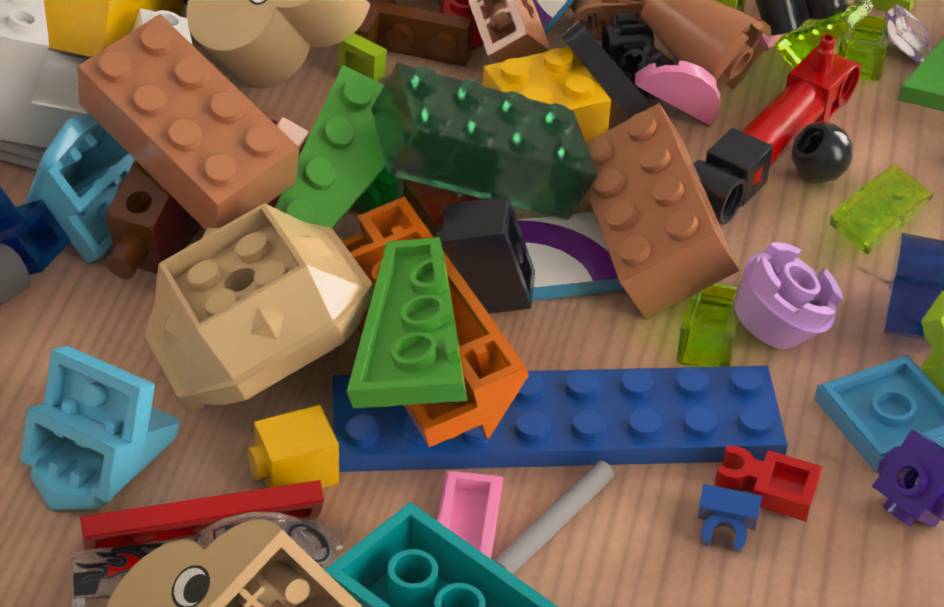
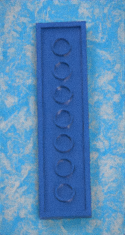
(581, 421)

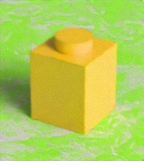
(295, 449)

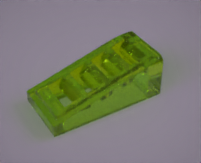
(800, 42)
(867, 45)
(709, 328)

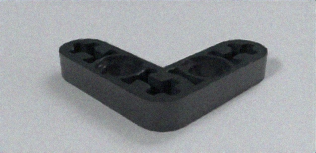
(605, 69)

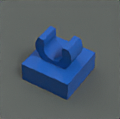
(730, 509)

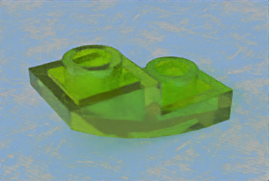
(879, 207)

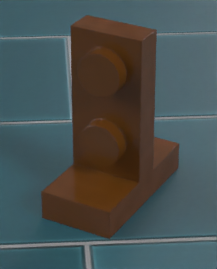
(418, 32)

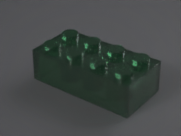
(482, 141)

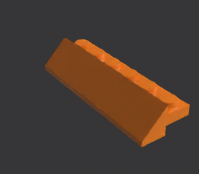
(488, 360)

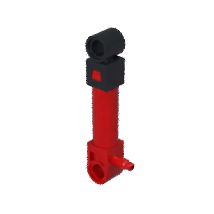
(741, 159)

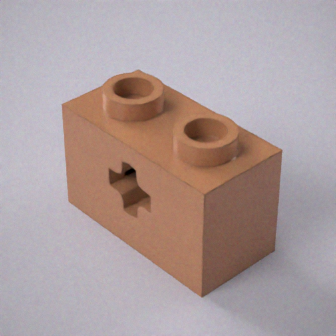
(509, 28)

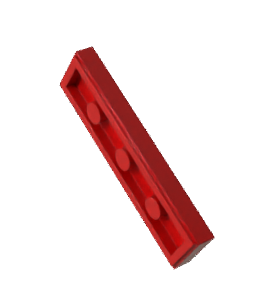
(189, 517)

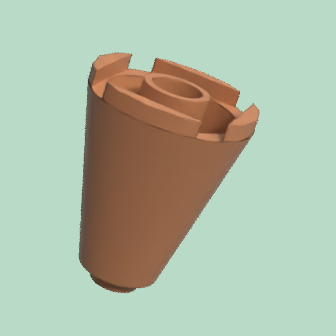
(708, 36)

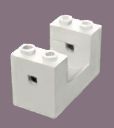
(41, 82)

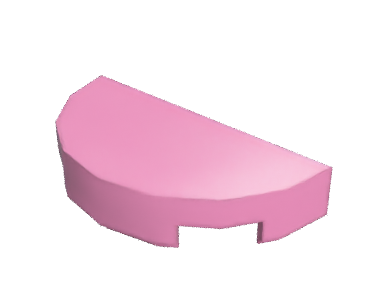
(684, 87)

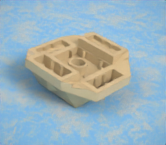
(253, 306)

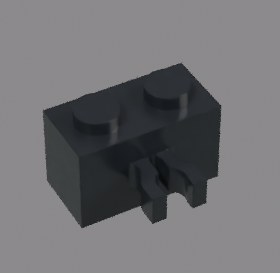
(489, 252)

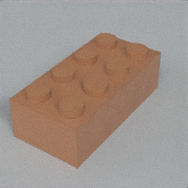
(187, 124)
(655, 213)

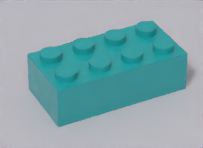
(425, 564)

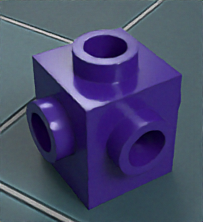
(913, 480)

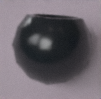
(822, 152)

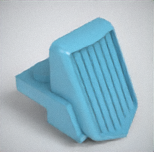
(80, 181)
(91, 431)

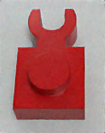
(781, 480)

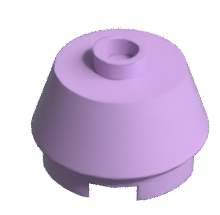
(785, 298)

